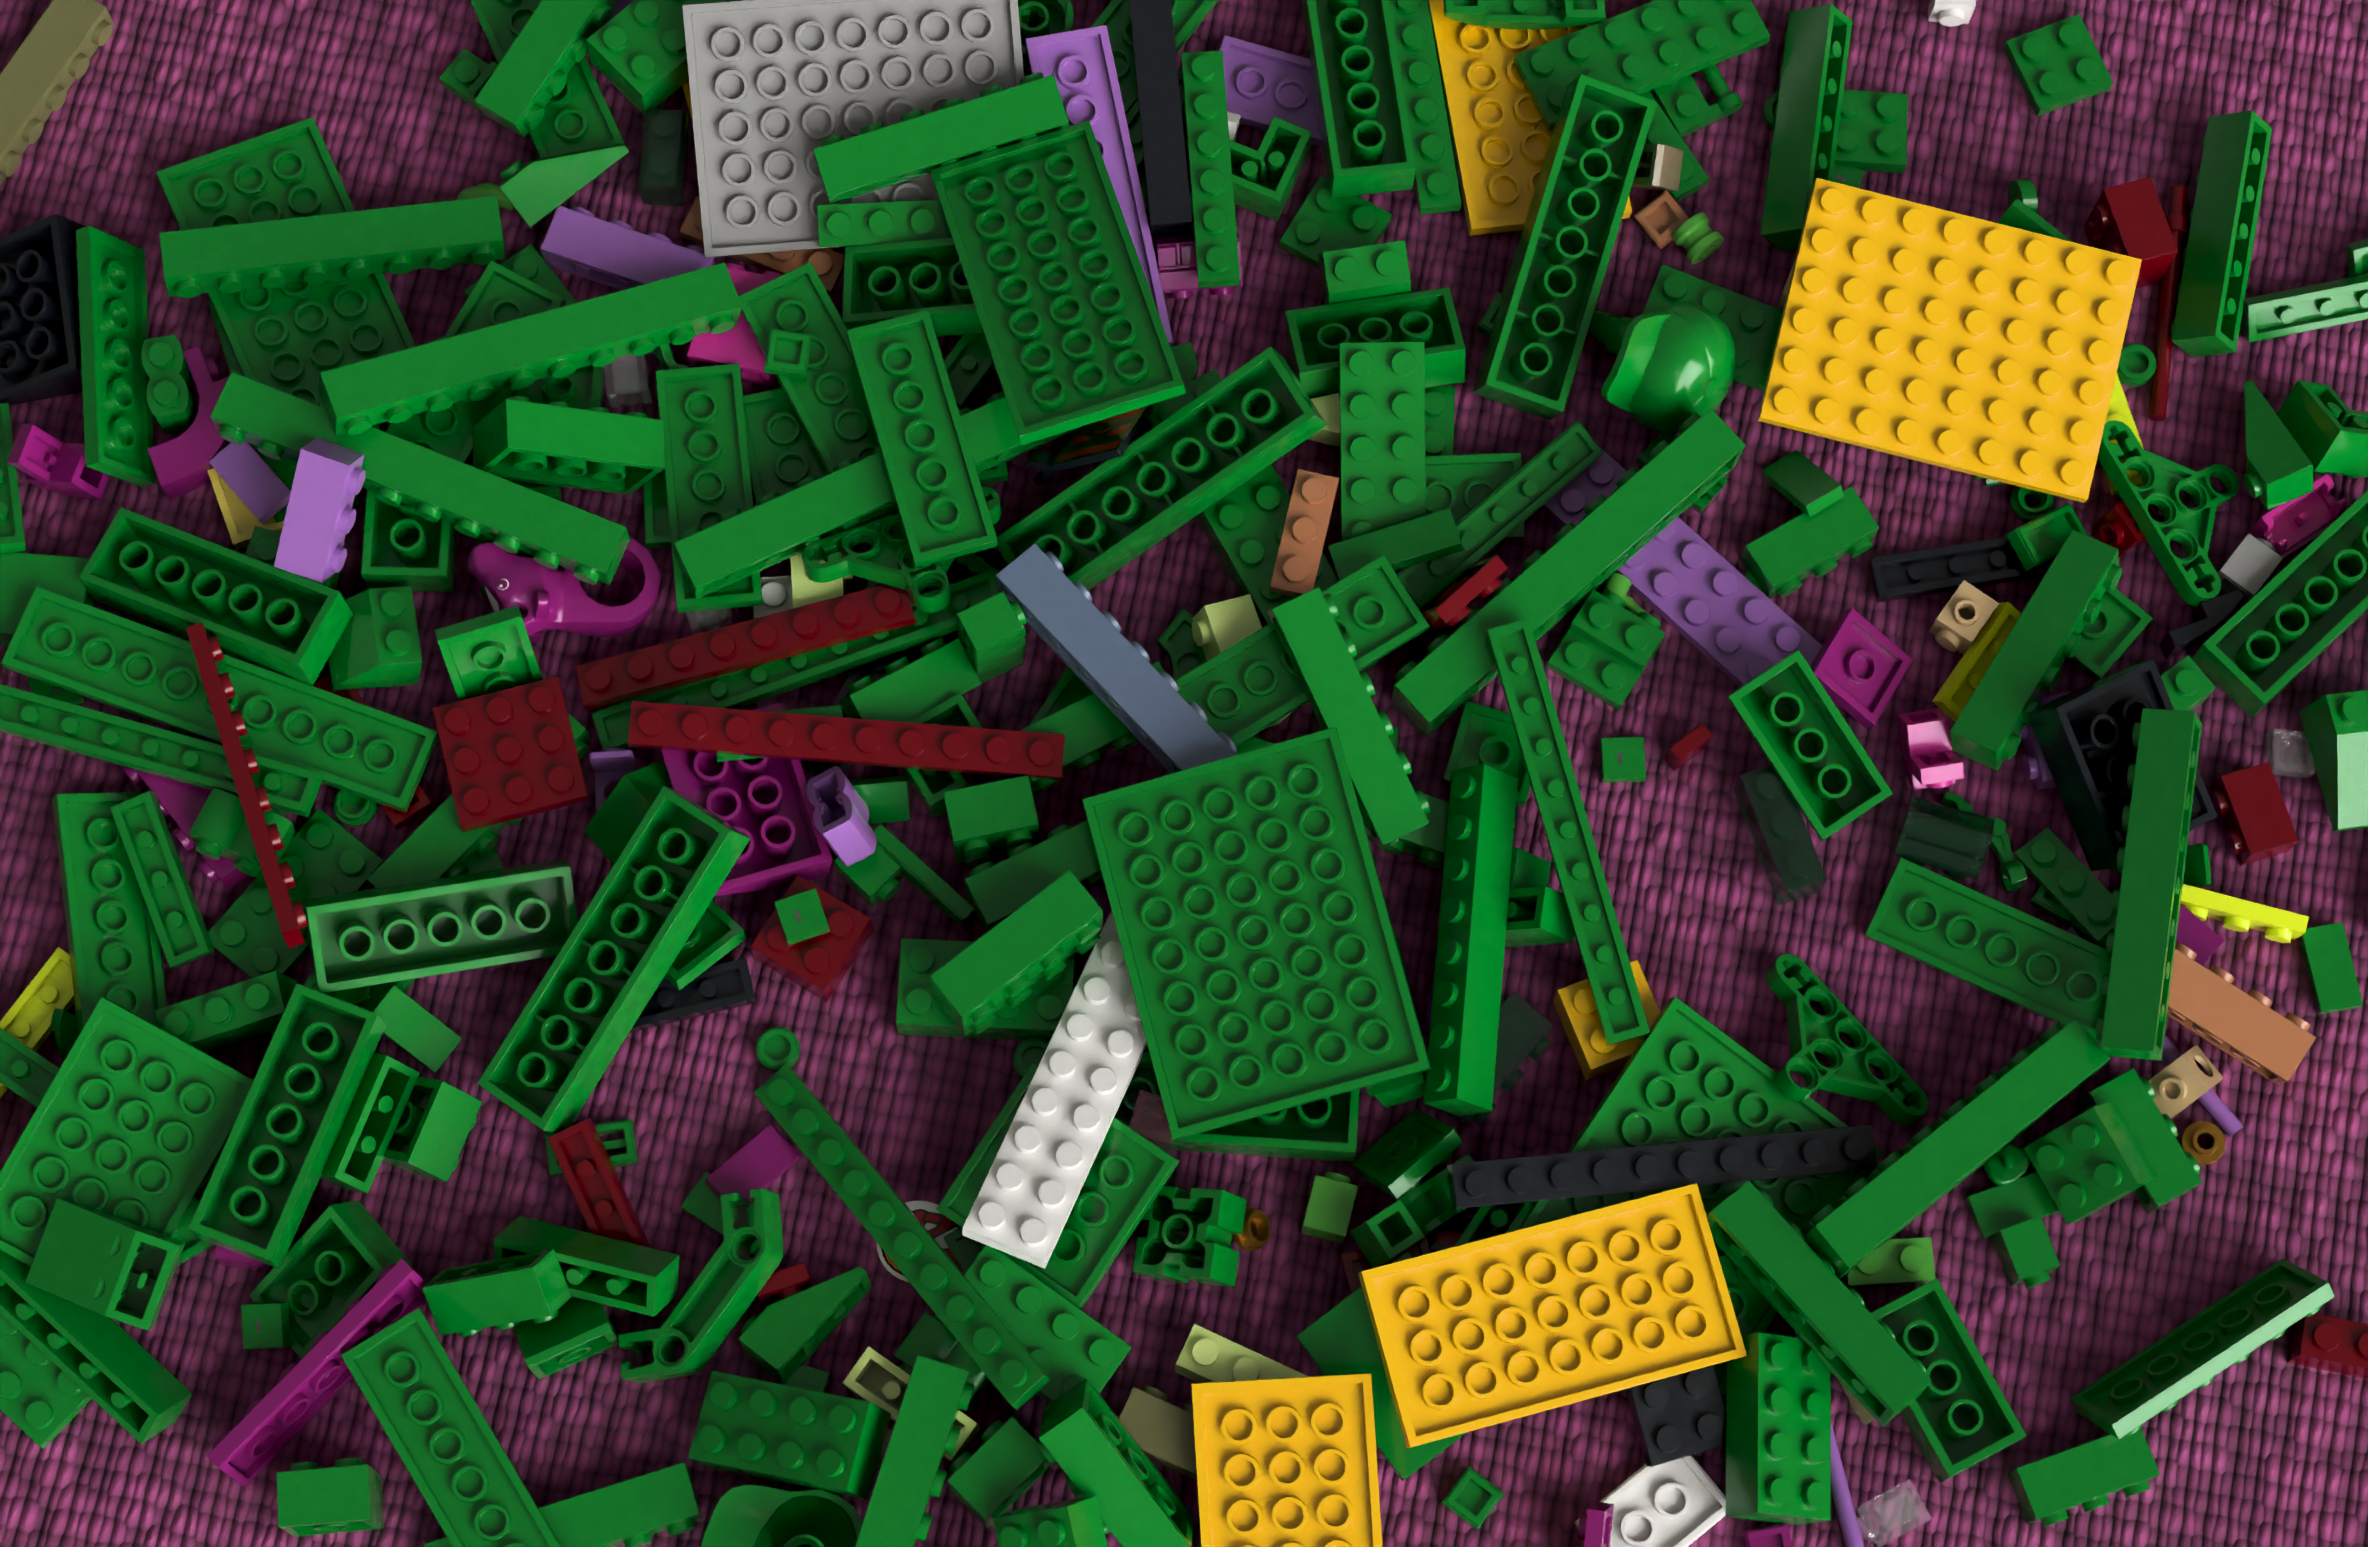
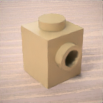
(1963, 618)

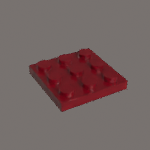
(510, 754)

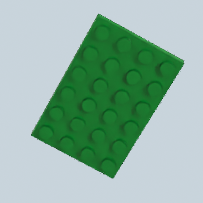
(120, 1130)

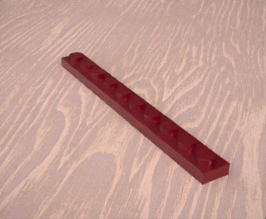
(846, 740)

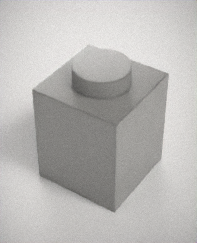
(2249, 567)

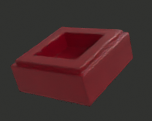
(1688, 746)

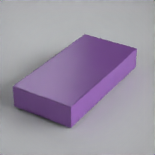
(252, 480)

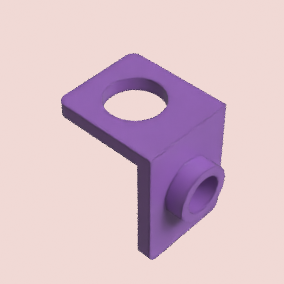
(610, 767)

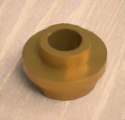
(2190, 1144)
(1255, 1230)

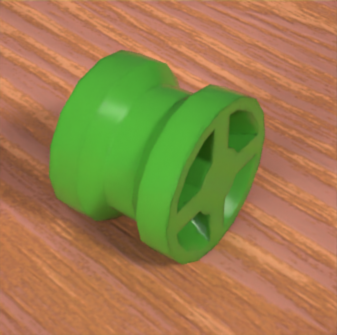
(1697, 238)

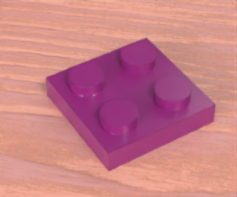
(1859, 667)

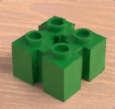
(1191, 1237)

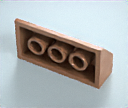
(2236, 1020)

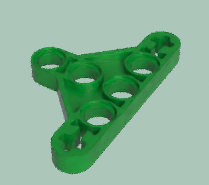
(2161, 487)
(885, 560)
(1849, 1065)

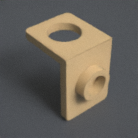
(2183, 1082)

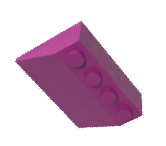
(763, 802)

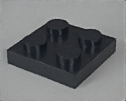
(1678, 1415)

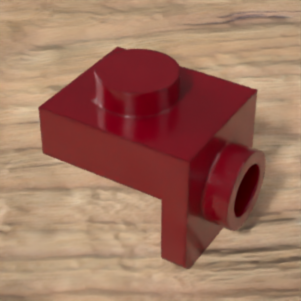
(784, 1283)

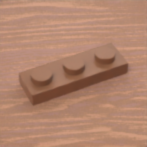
(1304, 533)

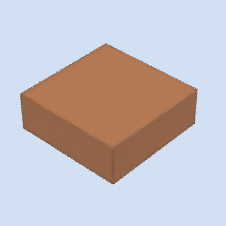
(1661, 218)

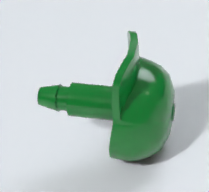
(1666, 363)
(782, 1519)

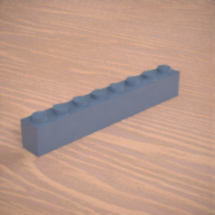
(1111, 664)

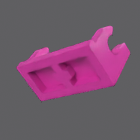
(2301, 519)

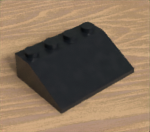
(39, 312)
(2089, 754)

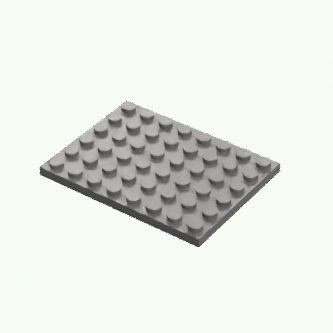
(798, 71)

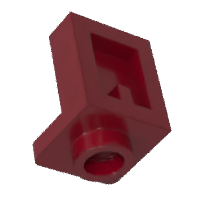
(2120, 529)

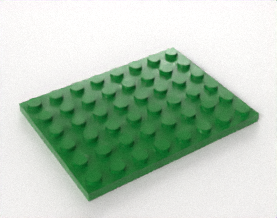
(1255, 934)
(1699, 1086)

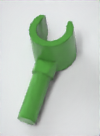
(1620, 585)

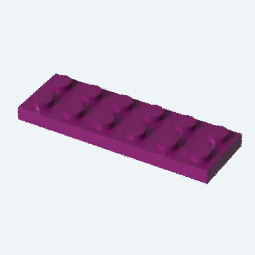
(316, 1379)

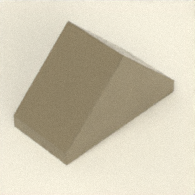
(1659, 168)

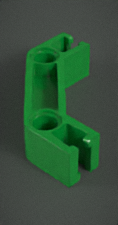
(717, 1295)

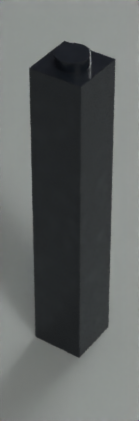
(1160, 117)

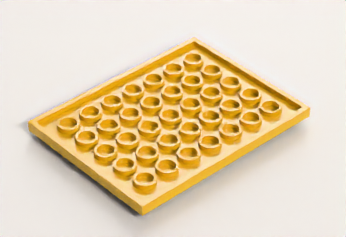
(1950, 340)

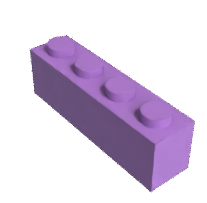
(614, 251)

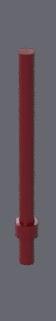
(2167, 309)

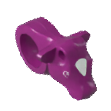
(554, 596)

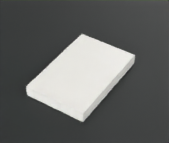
(1665, 1505)

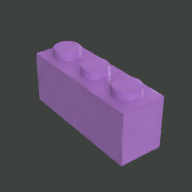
(320, 510)

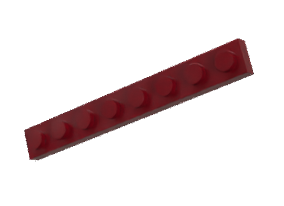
(744, 645)
(252, 798)

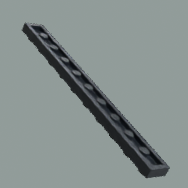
(1661, 1166)

